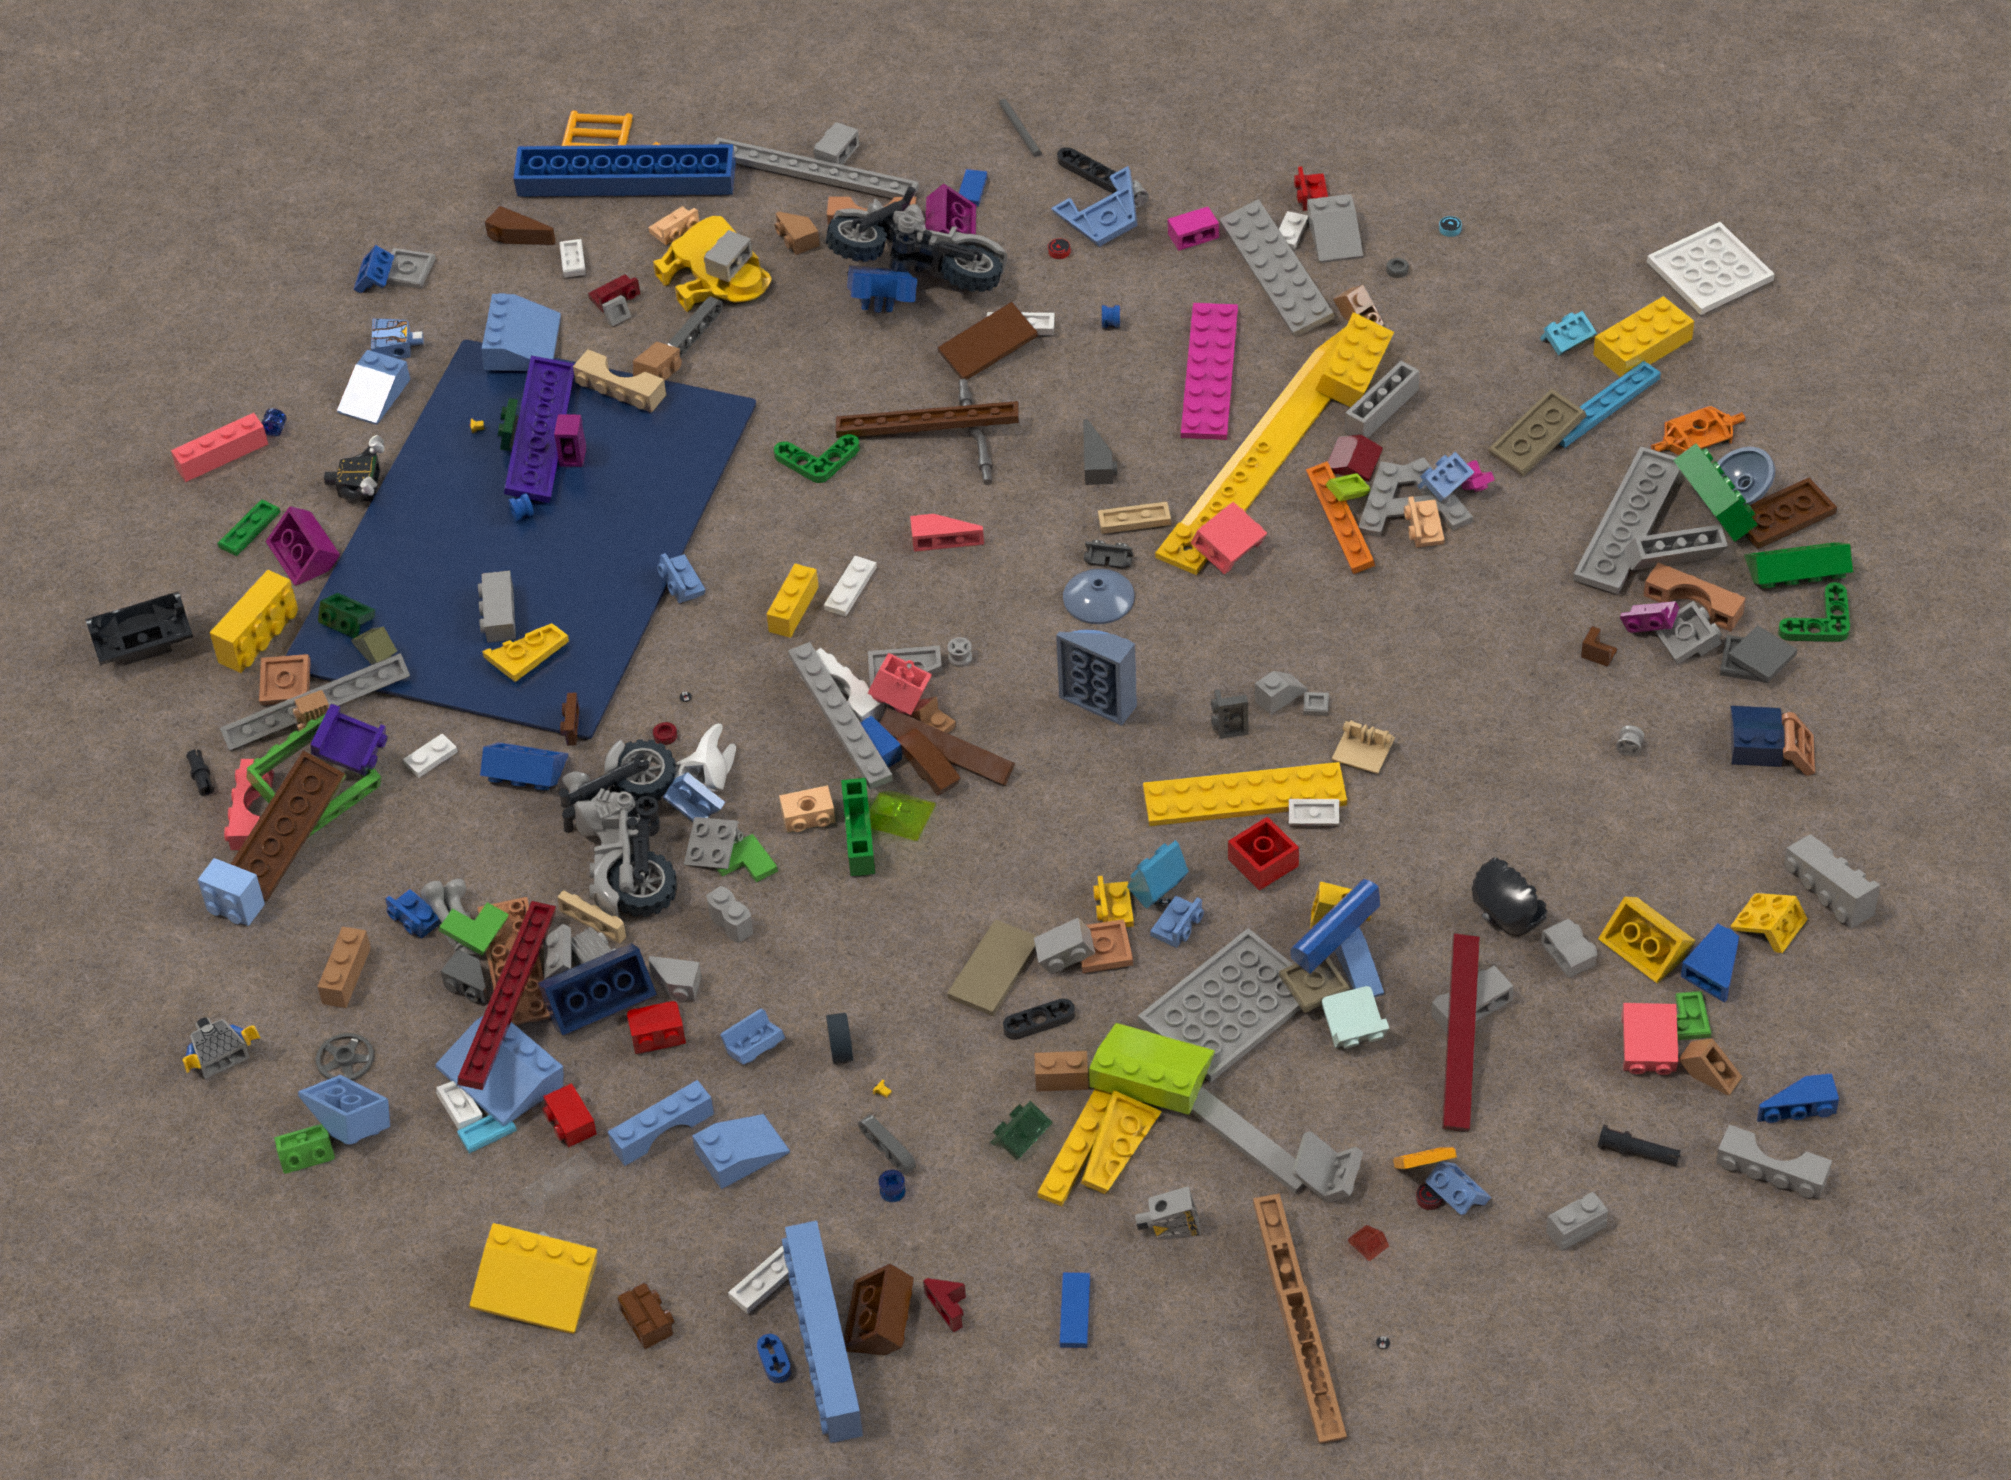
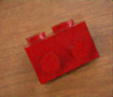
(656, 1027)

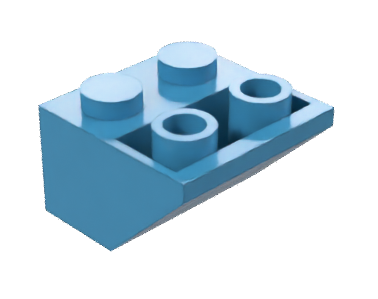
(1158, 874)

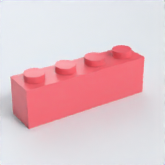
(219, 447)

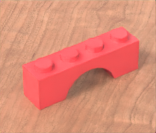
(240, 819)

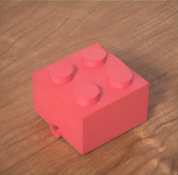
(899, 684)

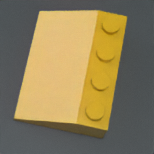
(533, 1278)

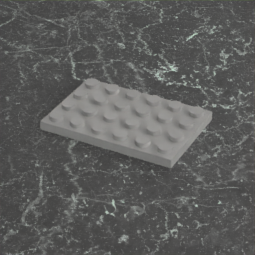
(1226, 1002)

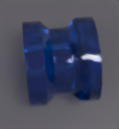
(273, 422)
(894, 1192)

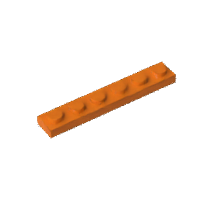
(1341, 520)

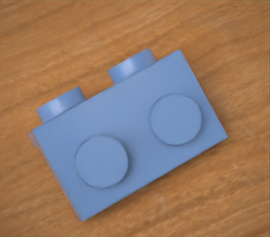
(751, 1037)

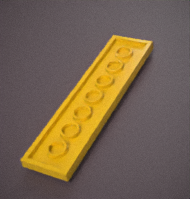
(1240, 793)

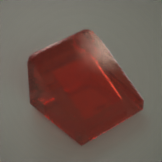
(1369, 1242)

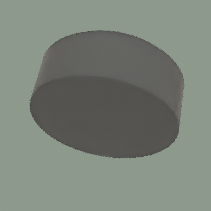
(1397, 267)

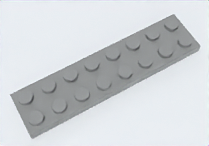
(1277, 268)
(1628, 516)

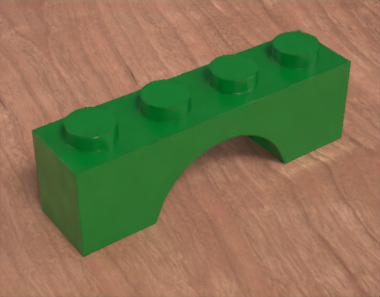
(858, 827)

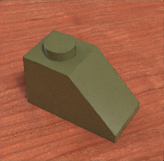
(375, 645)

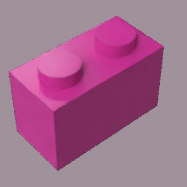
(1193, 228)

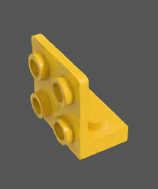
(1775, 916)

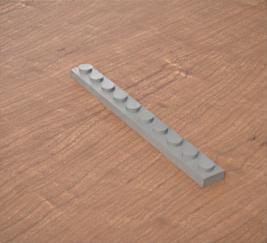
(819, 170)

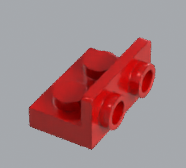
(1309, 186)

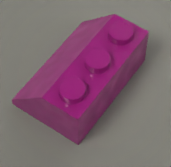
(949, 209)
(302, 546)

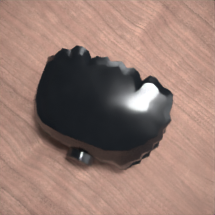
(1507, 898)

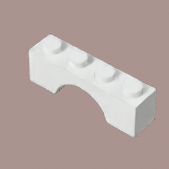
(860, 702)

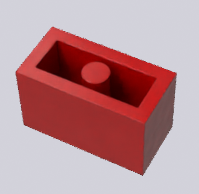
(569, 1115)

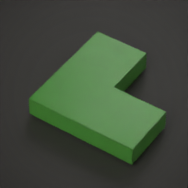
(751, 856)
(474, 934)
(1692, 1017)

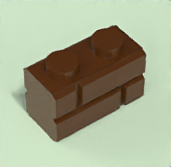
(645, 1315)

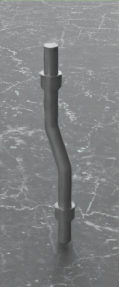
(984, 461)

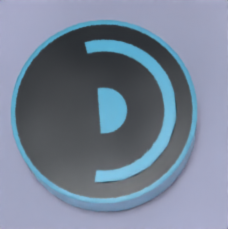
(1450, 226)

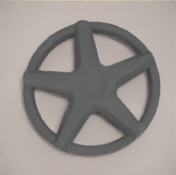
(345, 1056)

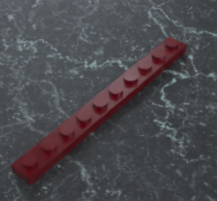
(506, 996)

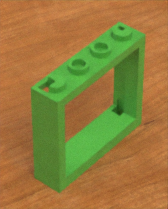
(294, 743)

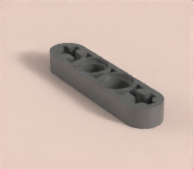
(695, 325)

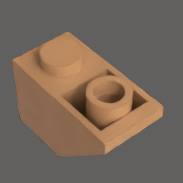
(797, 231)
(1357, 301)

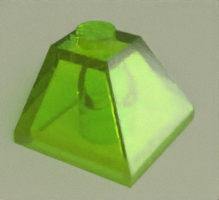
(900, 814)

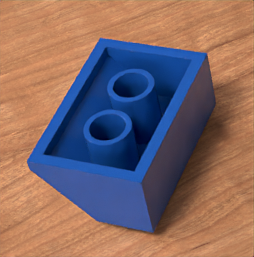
(522, 765)

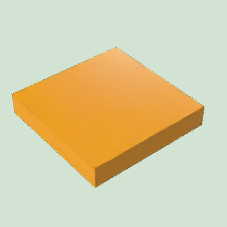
(1424, 1157)

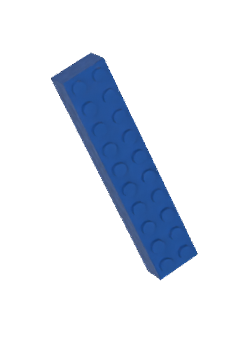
(625, 170)

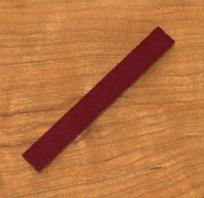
(1461, 1033)

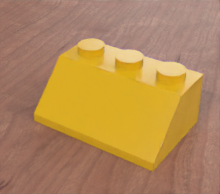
(1646, 938)

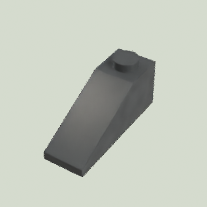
(1097, 457)

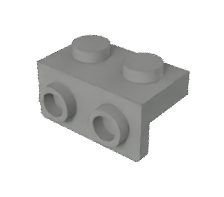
(557, 951)

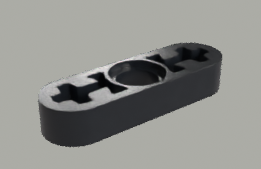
(1042, 1010)

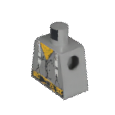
(1171, 1215)

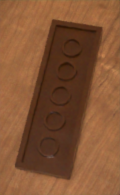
(288, 821)

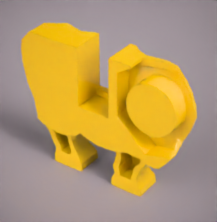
(690, 251)

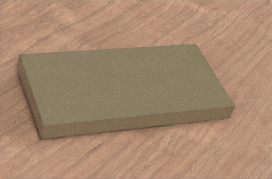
(1537, 432)
(993, 968)

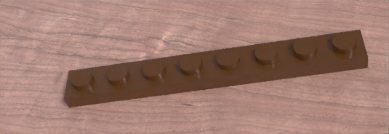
(928, 419)

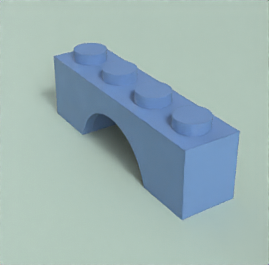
(637, 1134)

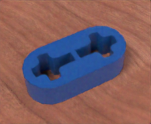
(769, 1360)

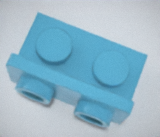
(1569, 333)

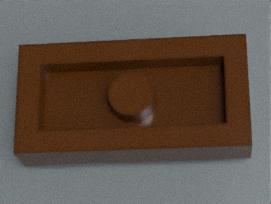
(569, 727)

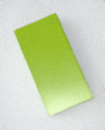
(1348, 487)

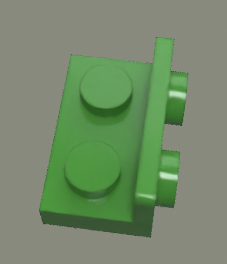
(304, 1148)

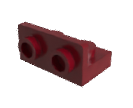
(621, 286)

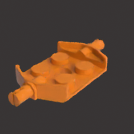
(1681, 434)

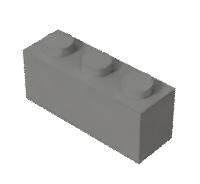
(497, 606)
(1492, 993)

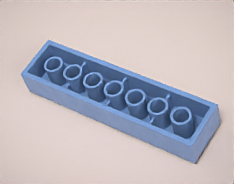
(821, 1332)

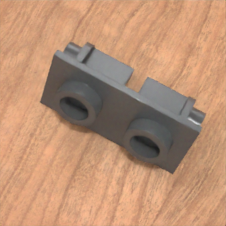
(1100, 551)

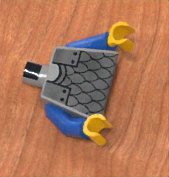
(217, 1046)

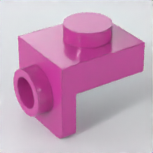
(1478, 480)

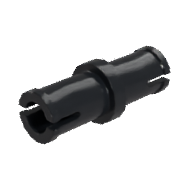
(200, 772)

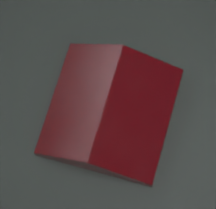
(1355, 455)

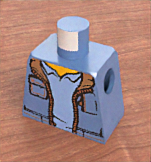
(394, 338)

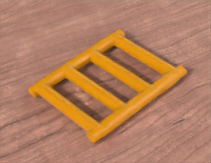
(574, 117)

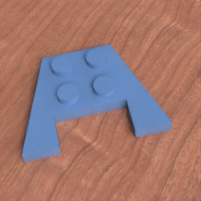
(1108, 216)

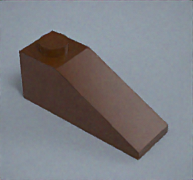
(516, 228)

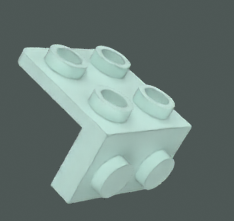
(1354, 1017)

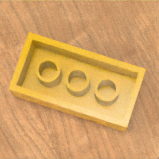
(1643, 336)
(1354, 360)
(254, 621)

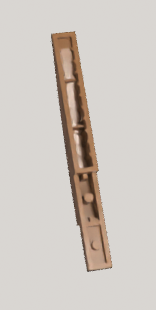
(1299, 1319)

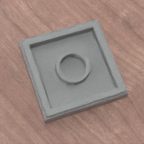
(410, 268)

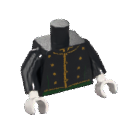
(359, 475)

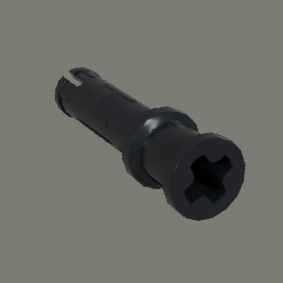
(1626, 1143)

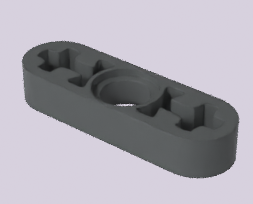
(886, 1142)

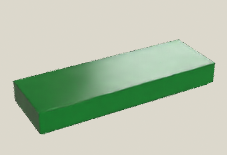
(248, 527)

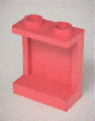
(1228, 537)
(1650, 1038)

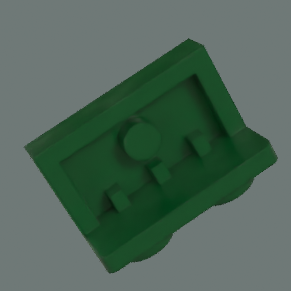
(508, 429)

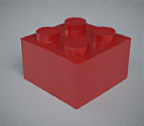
(1263, 853)

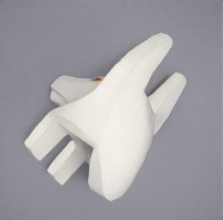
(707, 762)

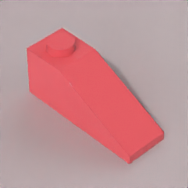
(942, 532)

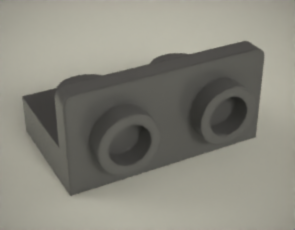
(1230, 715)

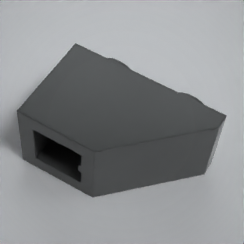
(465, 976)

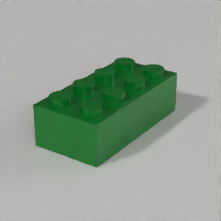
(1716, 491)

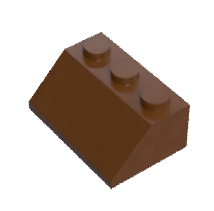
(878, 1311)

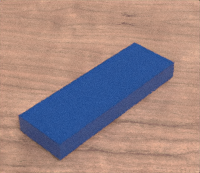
(1075, 1310)

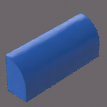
(1336, 926)

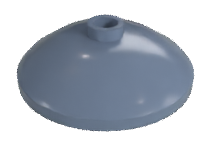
(1750, 472)
(1098, 596)

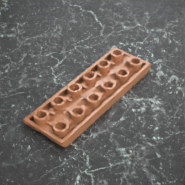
(531, 1005)

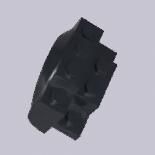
(139, 630)

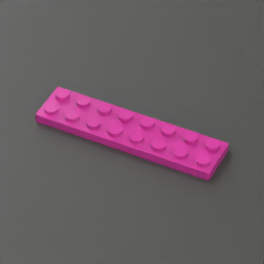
(1209, 371)

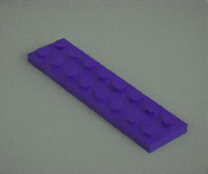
(534, 445)

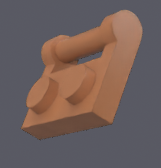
(1798, 743)

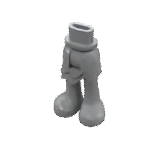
(437, 896)

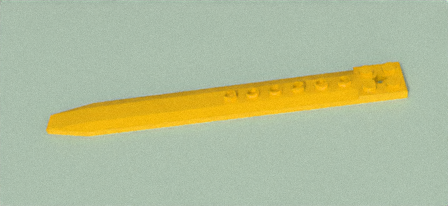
(1255, 459)

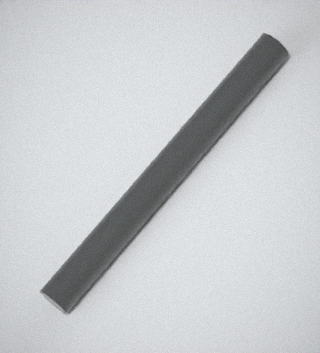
(1020, 127)

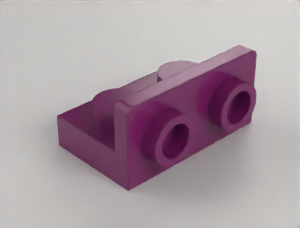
(1650, 617)

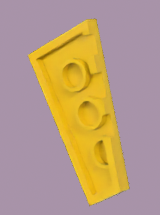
(1118, 1137)

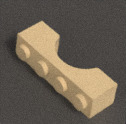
(642, 391)

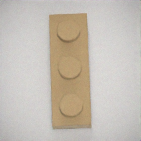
(1134, 517)
(591, 916)

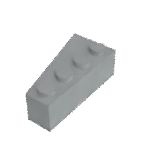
(1833, 881)

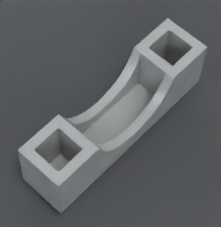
(1804, 1174)

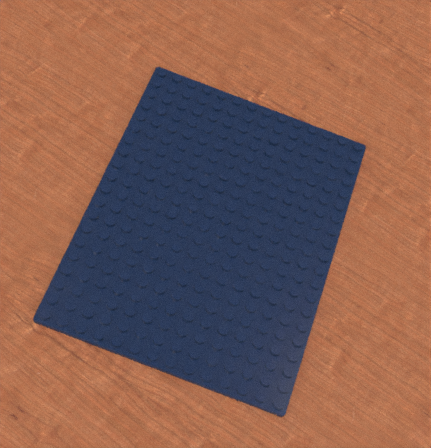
(572, 564)

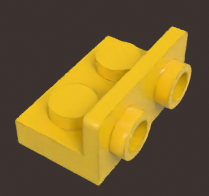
(1114, 902)

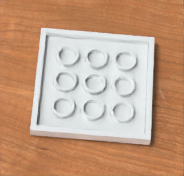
(1710, 268)

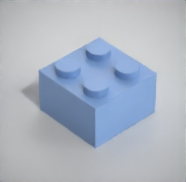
(231, 892)

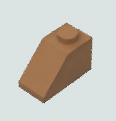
(1710, 1065)

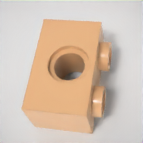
(807, 809)

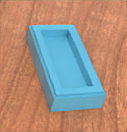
(483, 1133)

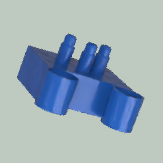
(881, 283)

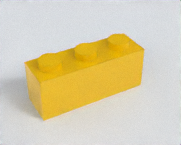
(792, 600)

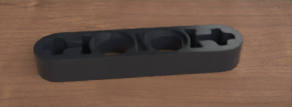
(1088, 173)

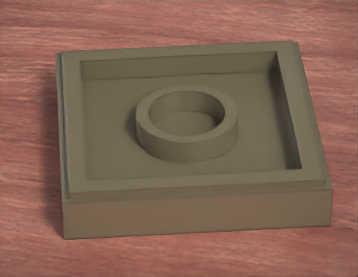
(1312, 988)

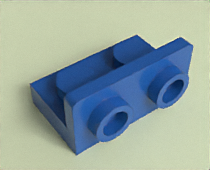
(374, 269)
(413, 913)

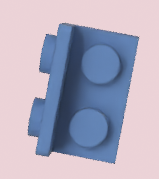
(1446, 477)
(680, 577)
(692, 797)
(1177, 921)
(1456, 1187)

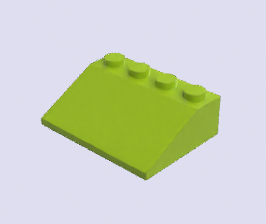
(1150, 1068)

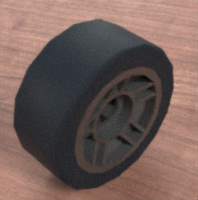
(839, 1037)

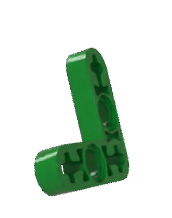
(817, 464)
(1825, 625)

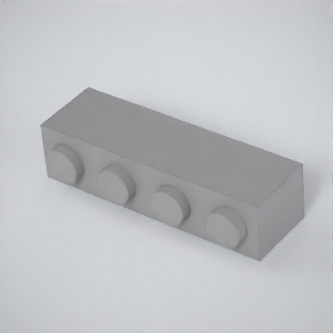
(1382, 400)
(1676, 547)

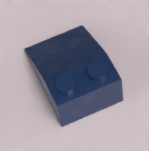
(1756, 736)

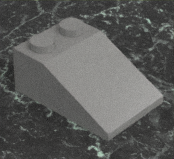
(1334, 228)

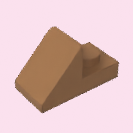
(928, 713)

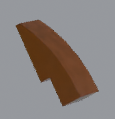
(928, 761)

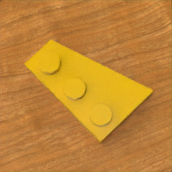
(523, 655)

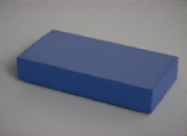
(973, 185)

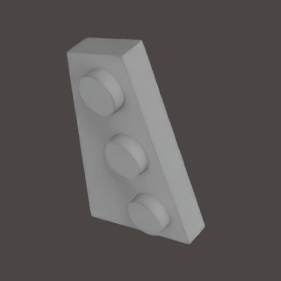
(925, 658)

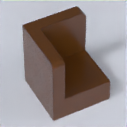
(1595, 650)

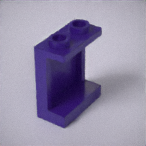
(348, 741)

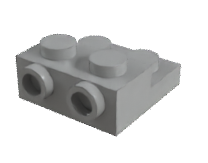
(1690, 633)

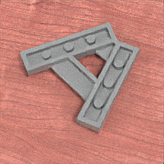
(1383, 505)

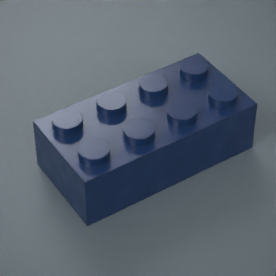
(597, 988)

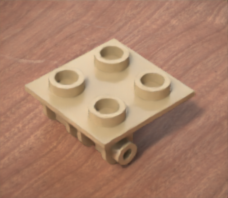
(1363, 747)

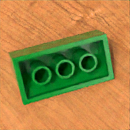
(1800, 563)

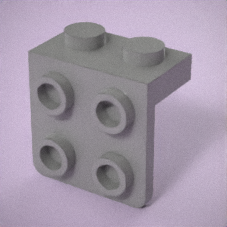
(1325, 1170)

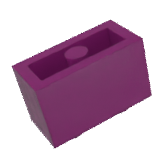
(570, 440)

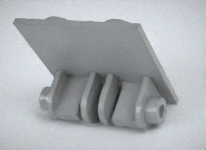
(712, 842)

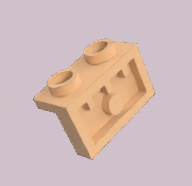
(674, 225)
(1424, 522)

